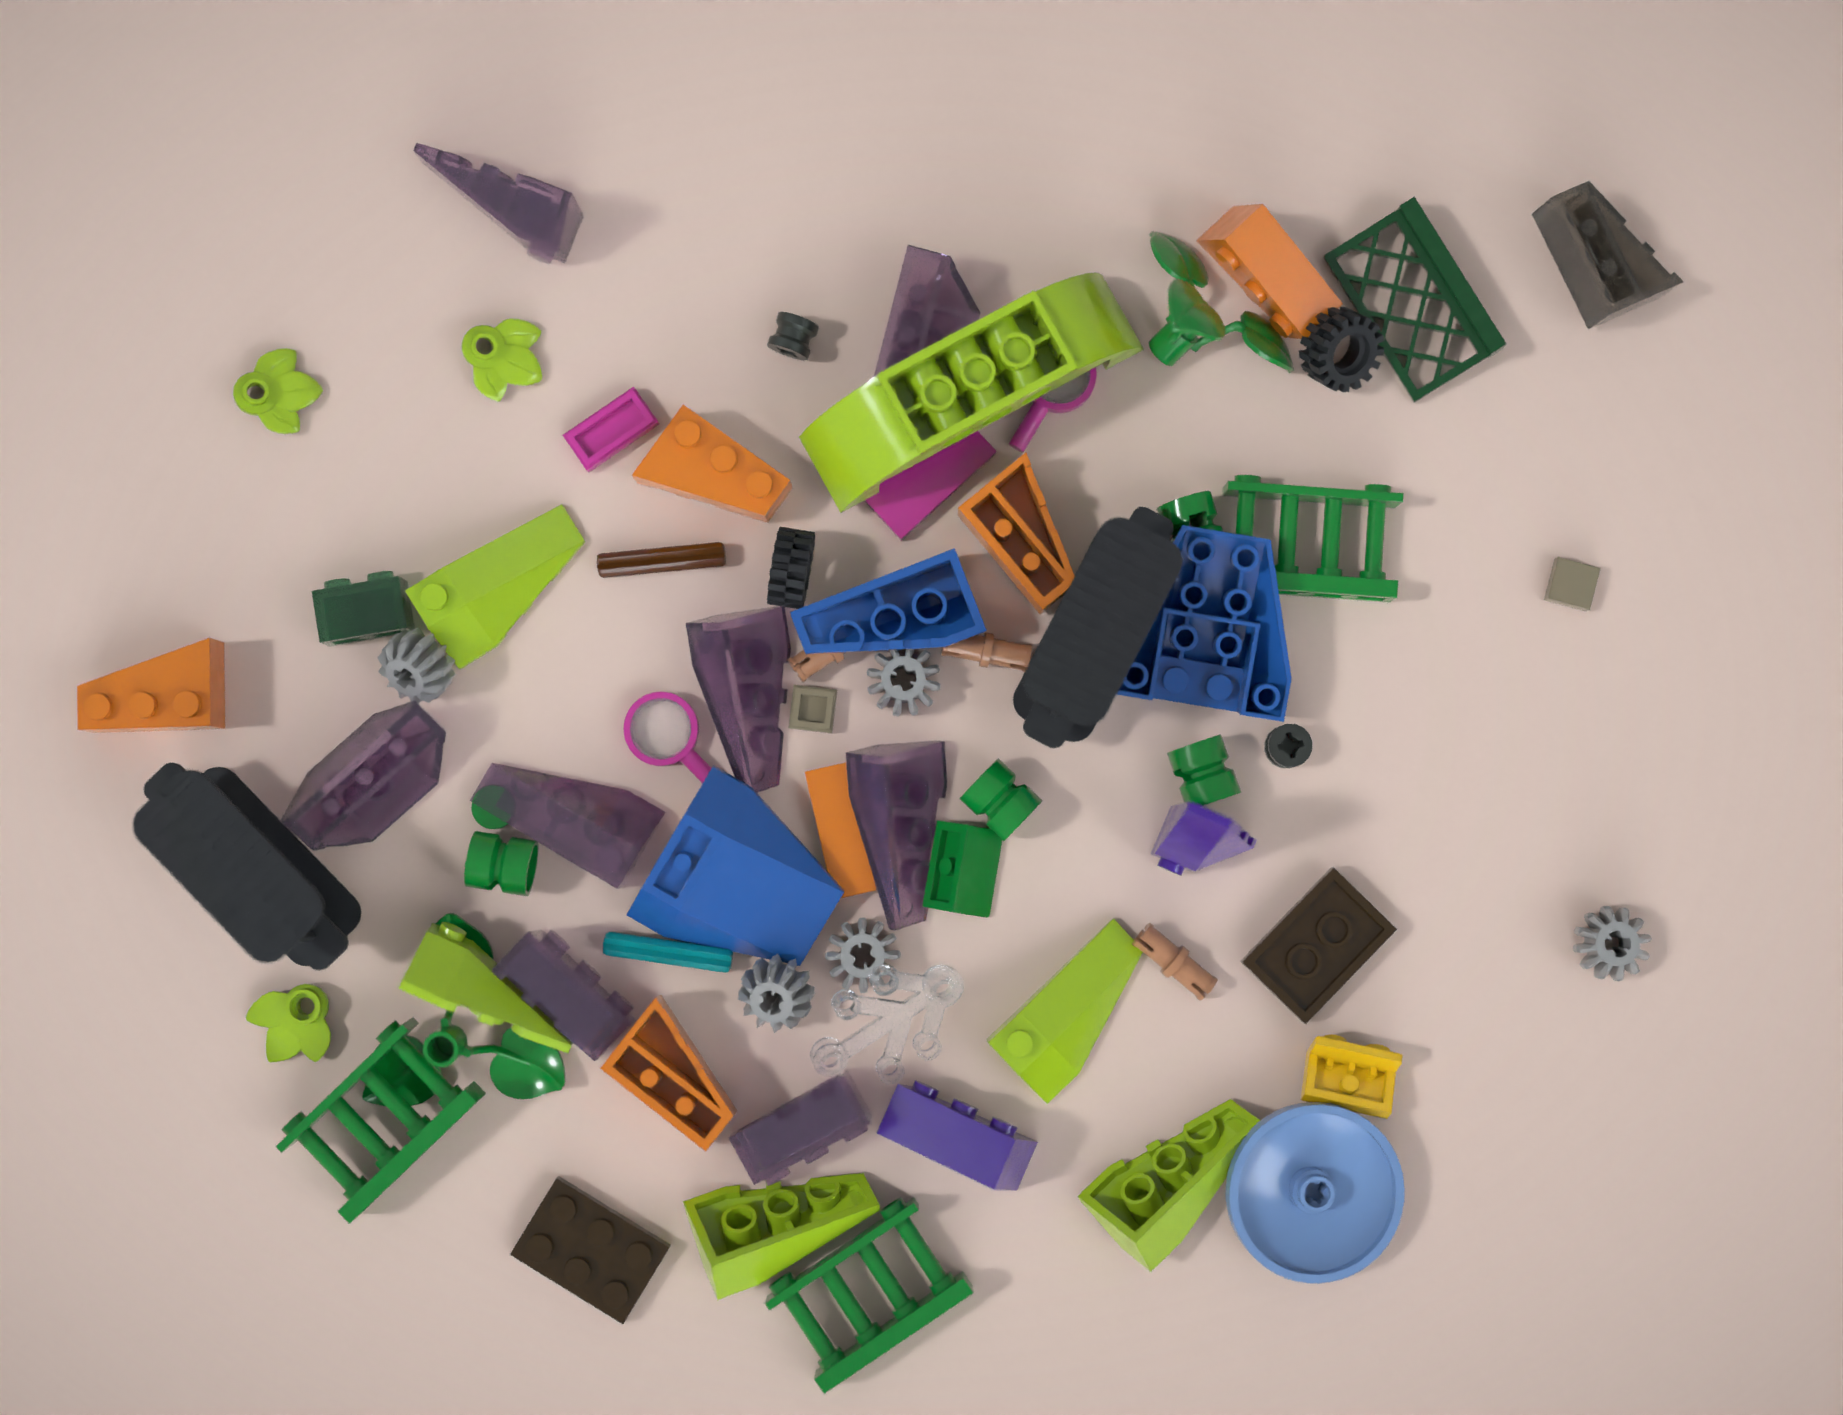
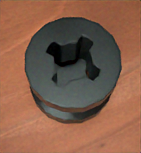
(793, 336)
(1279, 747)

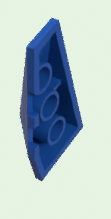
(902, 610)

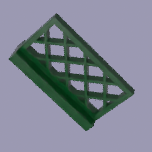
(1447, 279)

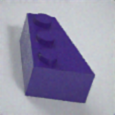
(957, 1136)

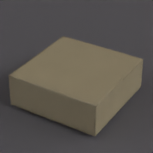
(1572, 584)
(812, 709)

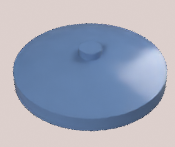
(1315, 1192)

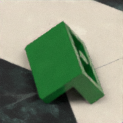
(962, 869)

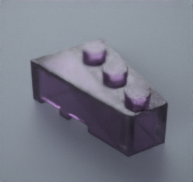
(566, 992)
(802, 1129)

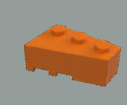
(1269, 268)
(712, 468)
(1019, 534)
(159, 694)
(670, 1075)

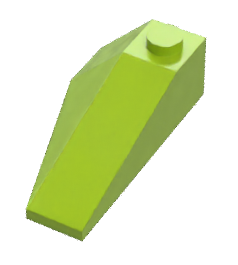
(489, 589)
(458, 973)
(1062, 1020)
(1164, 1191)
(762, 1231)

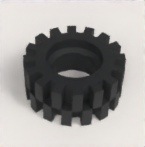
(1325, 339)
(790, 568)

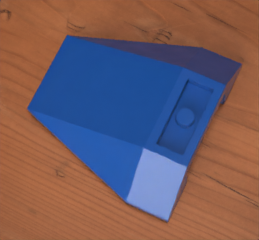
(1218, 630)
(737, 878)

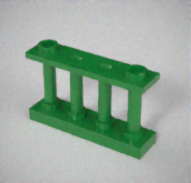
(1328, 580)
(391, 1160)
(908, 1313)

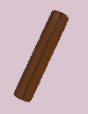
(661, 559)

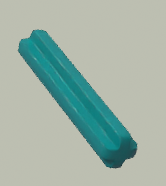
(667, 952)

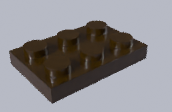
(1318, 945)
(590, 1249)

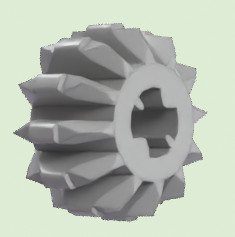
(416, 665)
(896, 692)
(1617, 926)
(848, 958)
(760, 994)

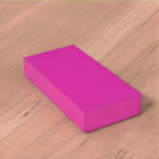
(611, 429)

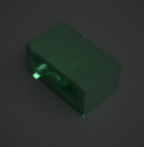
(362, 609)

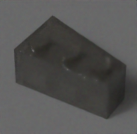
(1599, 256)

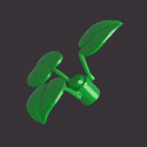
(1193, 316)
(518, 1070)

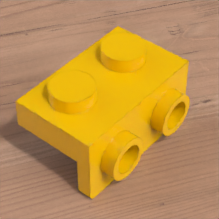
(1350, 1075)

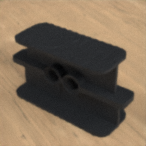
(1098, 628)
(245, 867)

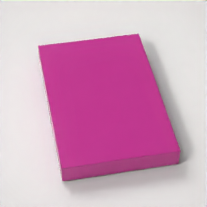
(921, 489)

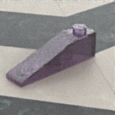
(527, 209)
(741, 677)
(895, 808)
(579, 820)

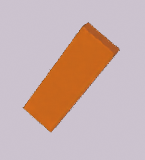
(839, 830)

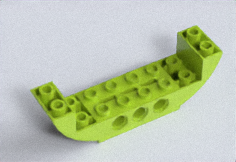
(967, 384)

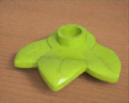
(509, 359)
(283, 391)
(289, 1026)

